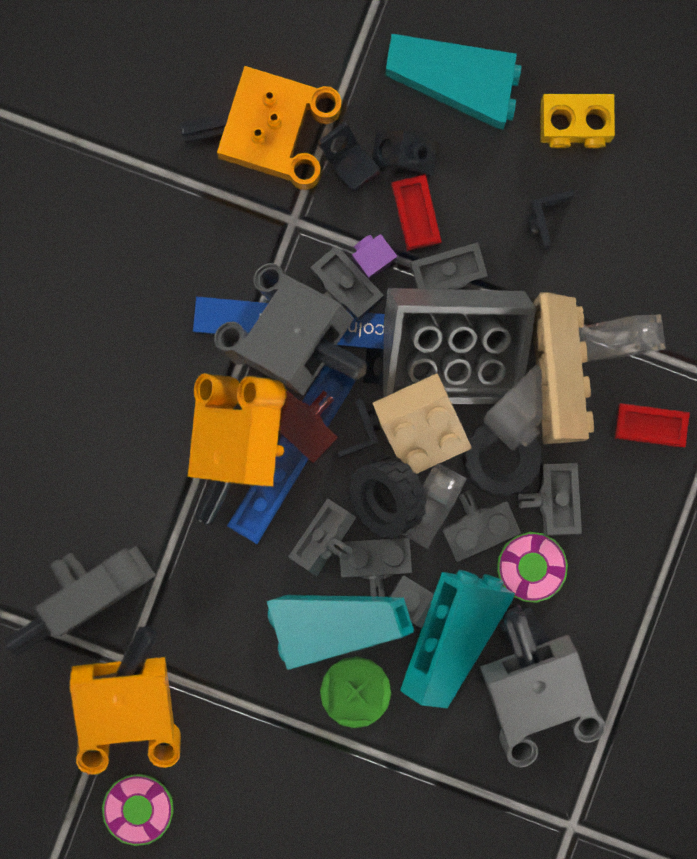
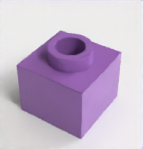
(373, 255)

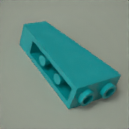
(457, 75)
(328, 626)
(453, 635)

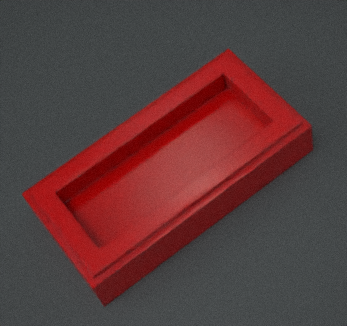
(416, 213)
(652, 425)

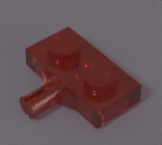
(304, 425)

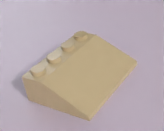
(561, 359)

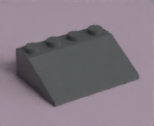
(466, 336)

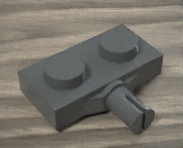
(449, 269)
(346, 283)
(557, 499)
(480, 527)
(323, 538)
(377, 561)

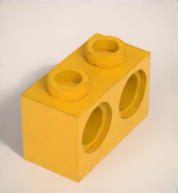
(576, 109)

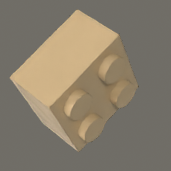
(422, 424)

